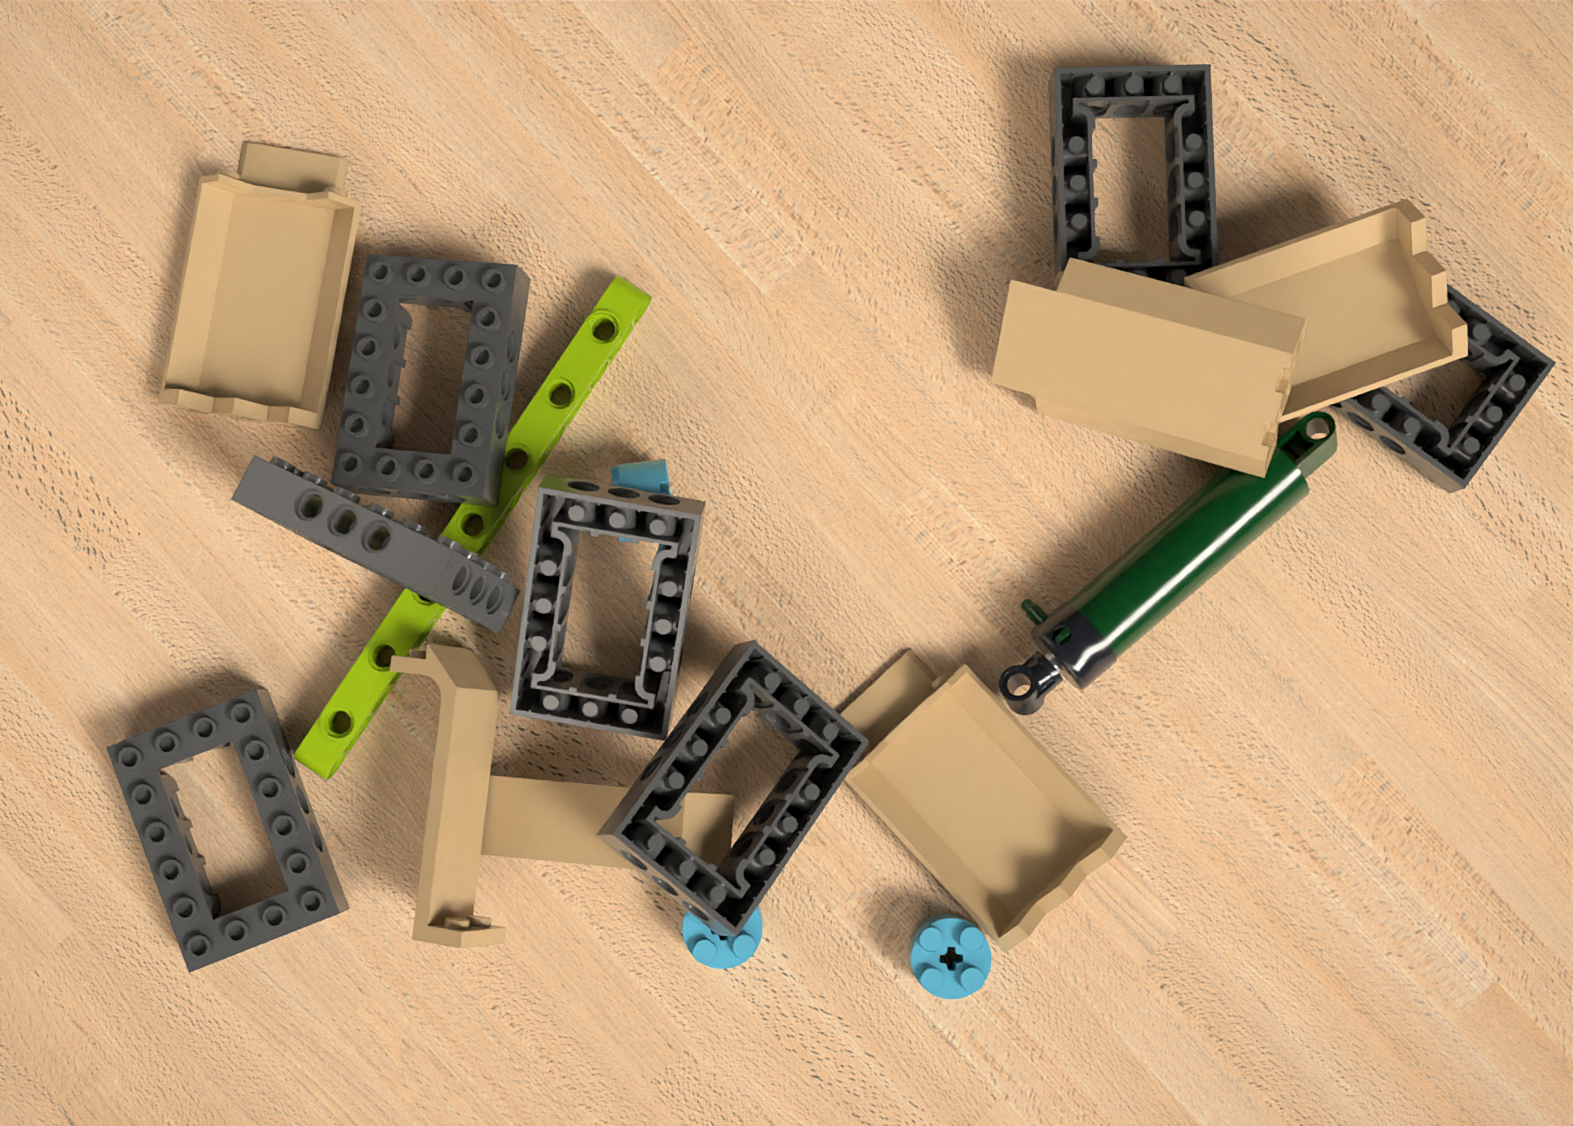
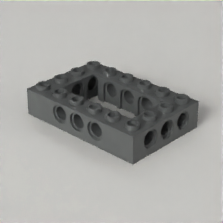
(1168, 91)
(364, 450)
(1453, 456)
(370, 539)
(587, 698)
(827, 751)
(284, 809)

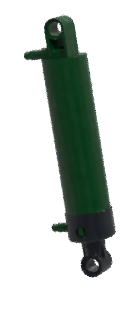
(1165, 567)

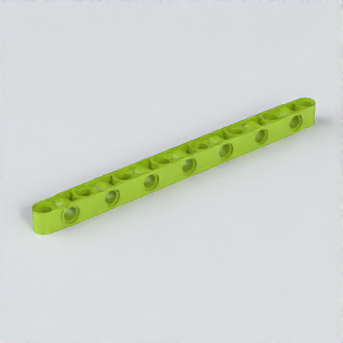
(536, 435)

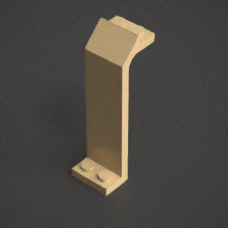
(455, 797)
(562, 819)

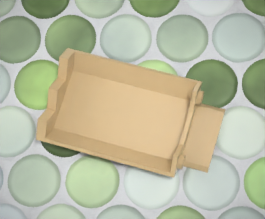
(263, 289)
(1367, 299)
(1152, 362)
(976, 796)

